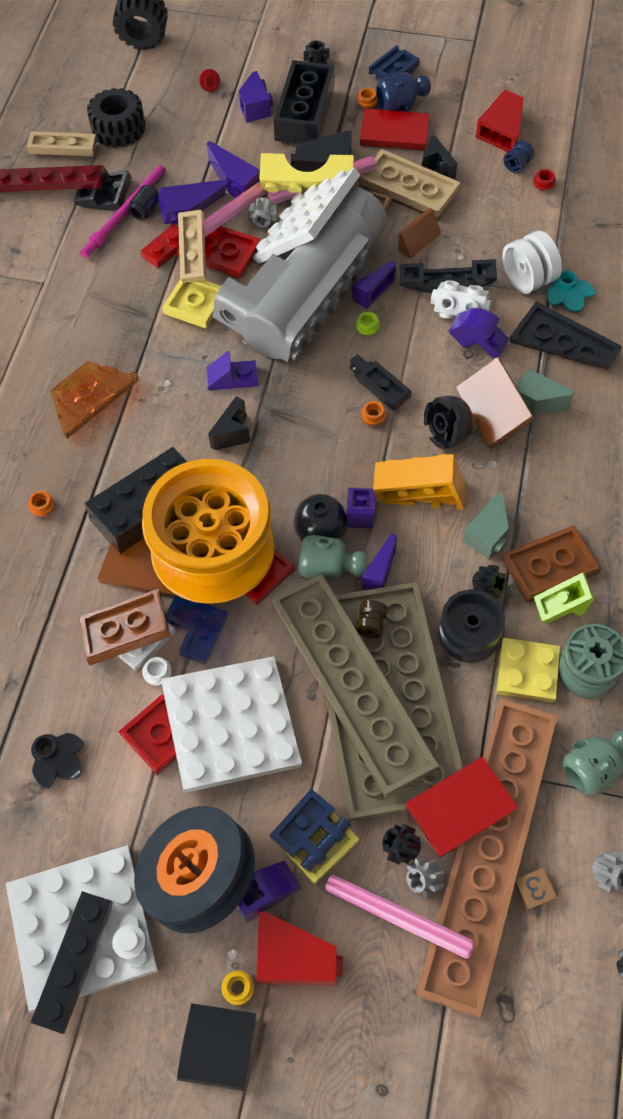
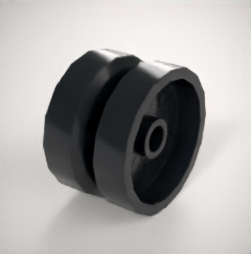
(471, 625)

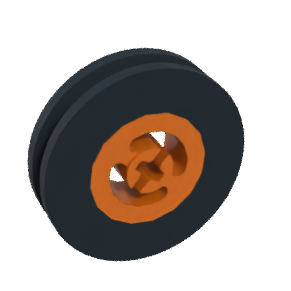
(173, 890)

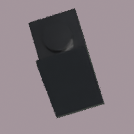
(439, 159)
(229, 428)

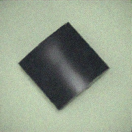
(109, 196)
(216, 1047)

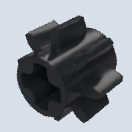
(316, 52)
(490, 580)
(401, 844)

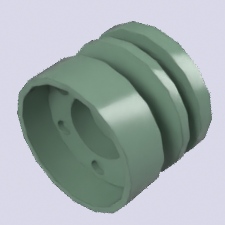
(591, 661)

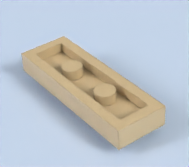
(61, 143)
(192, 246)

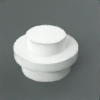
(155, 670)
(129, 942)

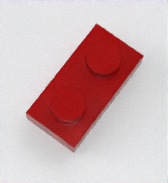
(162, 247)

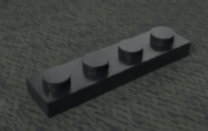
(72, 963)

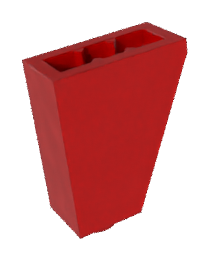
(501, 121)
(293, 955)

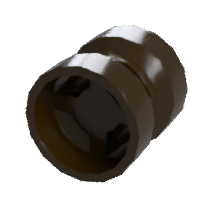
(371, 620)

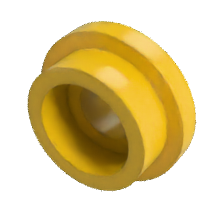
(232, 978)

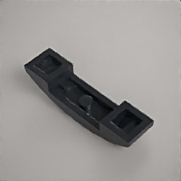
(426, 280)

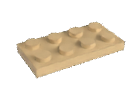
(410, 183)

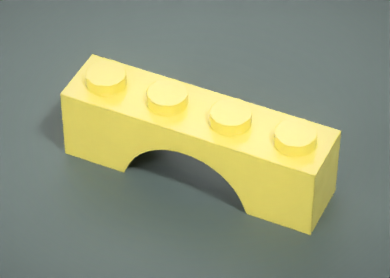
(279, 175)

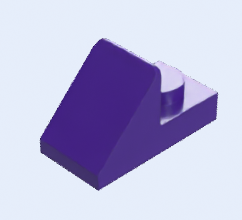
(229, 375)
(360, 508)

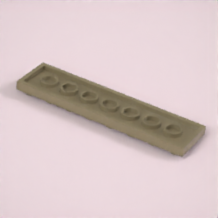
(354, 686)

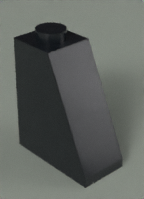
(315, 153)

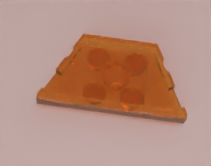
(88, 393)

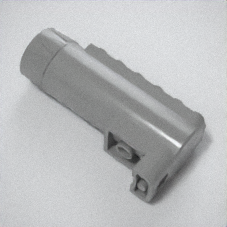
(294, 295)

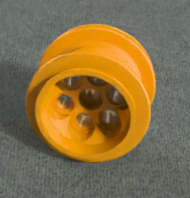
(202, 504)

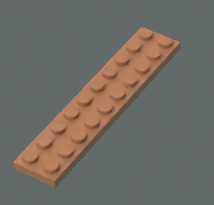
(489, 863)

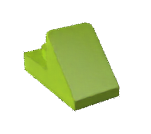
(565, 598)

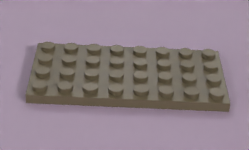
(412, 671)

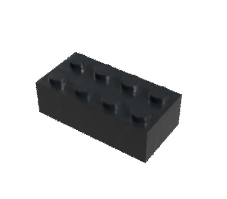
(304, 102)
(119, 508)

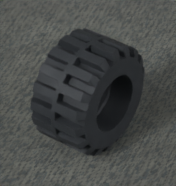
(136, 32)
(116, 117)

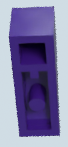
(237, 171)
(189, 198)

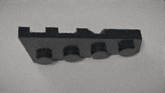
(561, 336)

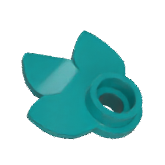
(569, 291)

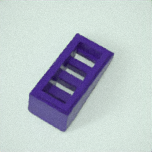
(370, 287)
(378, 571)

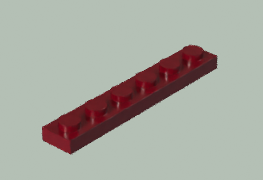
(51, 178)

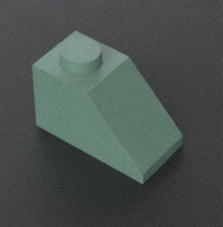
(544, 394)
(489, 528)

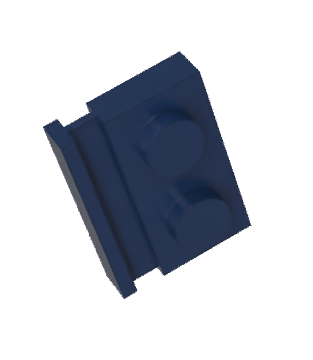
(394, 62)

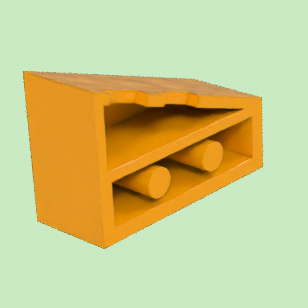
(420, 480)

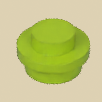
(368, 323)

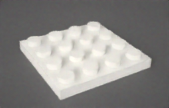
(306, 215)
(230, 724)
(44, 906)

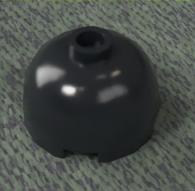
(448, 420)
(321, 517)

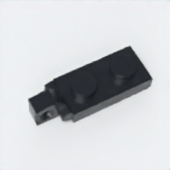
(380, 382)

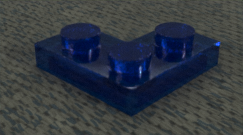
(203, 627)

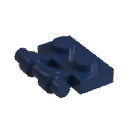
(302, 824)

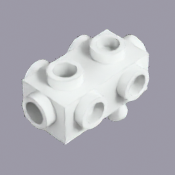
(461, 298)

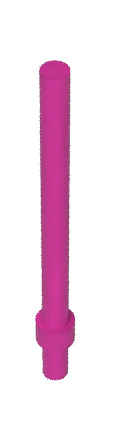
(97, 239)

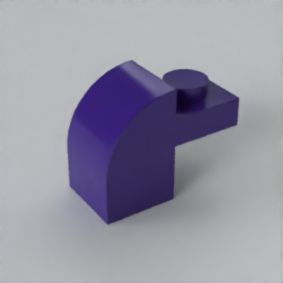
(479, 327)

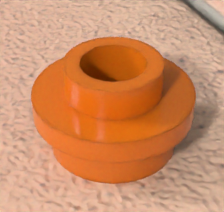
(367, 98)
(376, 408)
(38, 498)

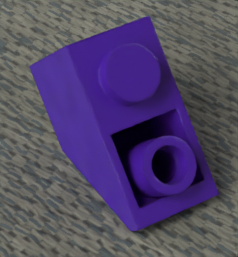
(254, 99)
(268, 889)

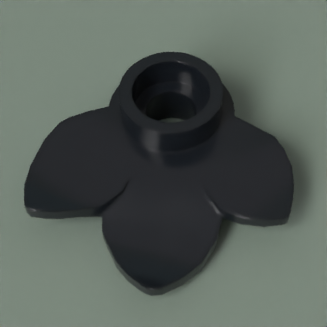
(59, 761)

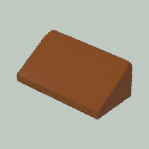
(418, 233)

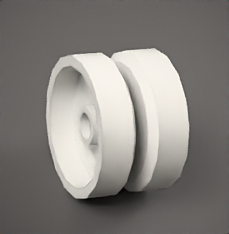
(532, 262)

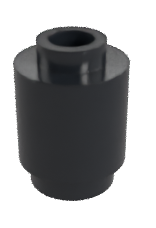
(143, 202)

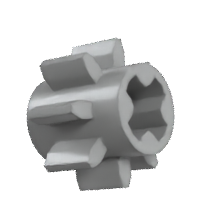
(263, 212)
(609, 871)
(425, 876)

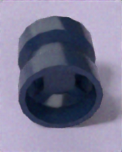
(519, 156)

